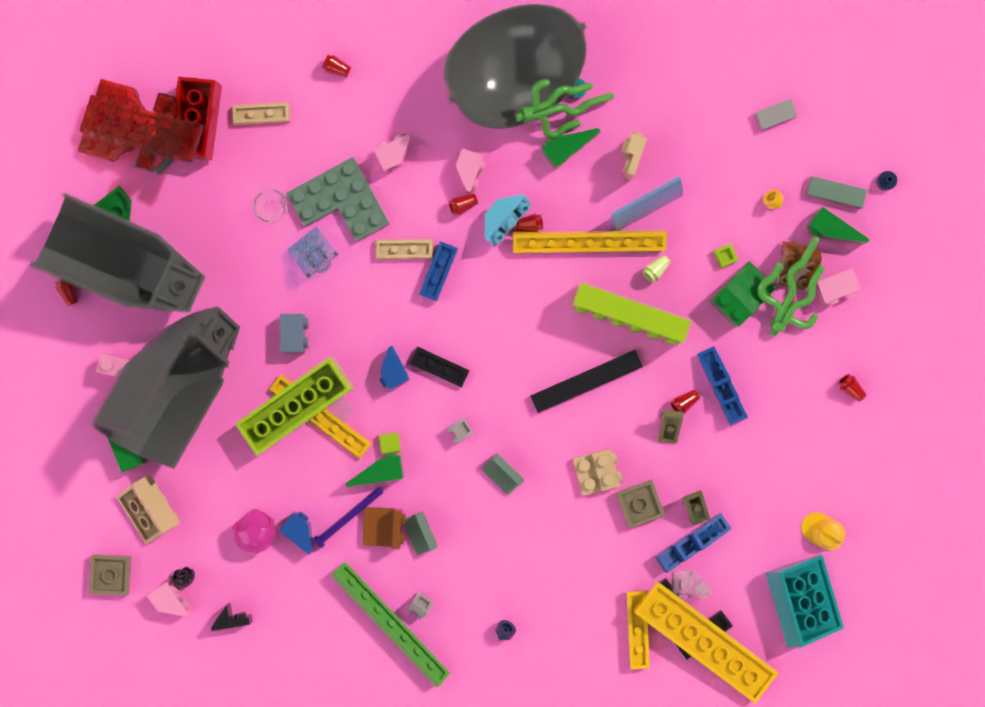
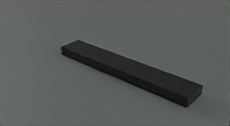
(586, 381)

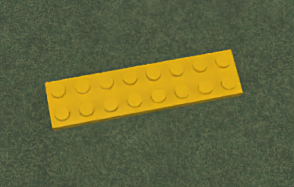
(705, 642)

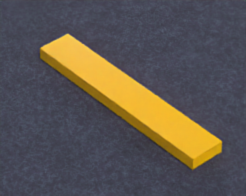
(331, 425)

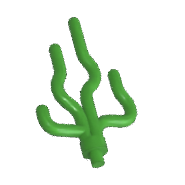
(541, 110)
(784, 311)

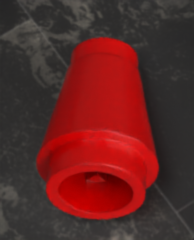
(336, 66)
(461, 204)
(530, 223)
(67, 292)
(852, 387)
(685, 401)

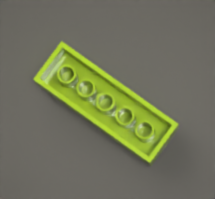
(630, 313)
(295, 406)

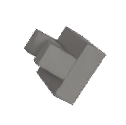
(461, 430)
(420, 605)

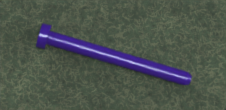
(346, 518)

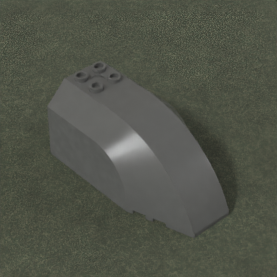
(117, 259)
(169, 387)

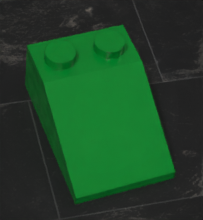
(739, 296)

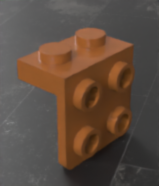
(791, 254)
(383, 527)

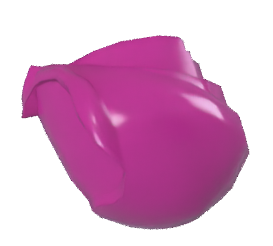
(254, 531)

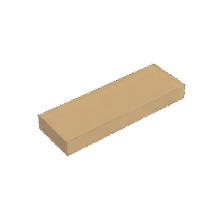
(261, 113)
(404, 249)

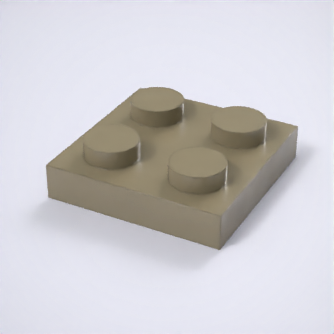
(640, 504)
(110, 574)

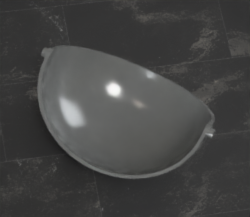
(506, 55)

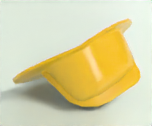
(823, 531)

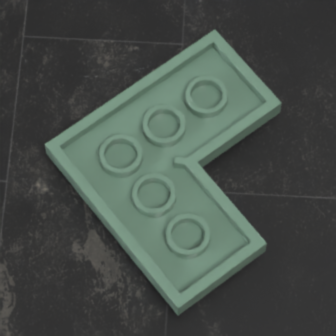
(342, 189)

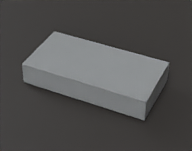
(776, 114)

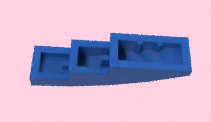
(722, 386)
(693, 542)

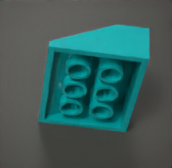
(804, 601)

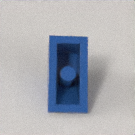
(392, 370)
(299, 531)

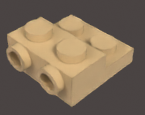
(632, 152)
(597, 471)

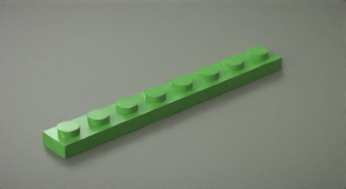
(390, 624)

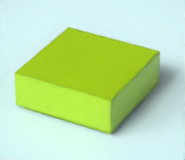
(725, 255)
(390, 442)

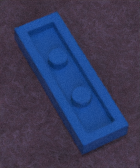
(438, 271)

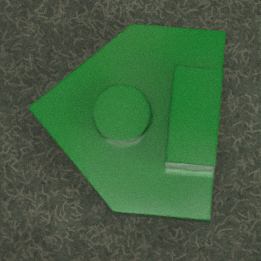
(117, 203)

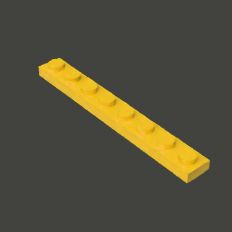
(589, 241)

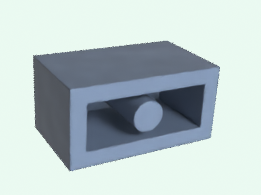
(293, 333)

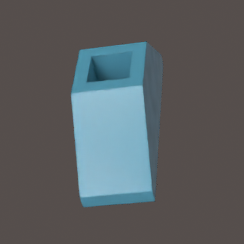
(504, 216)

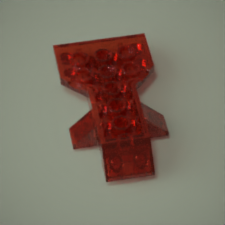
(159, 132)

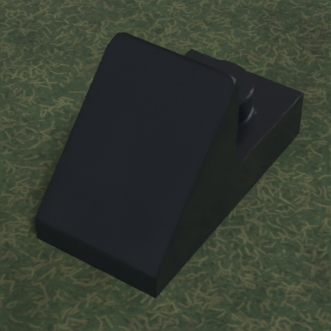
(227, 620)

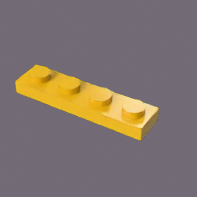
(637, 632)

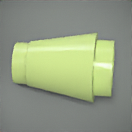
(656, 268)

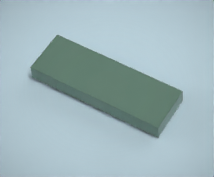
(836, 192)

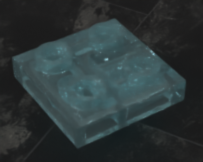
(313, 252)

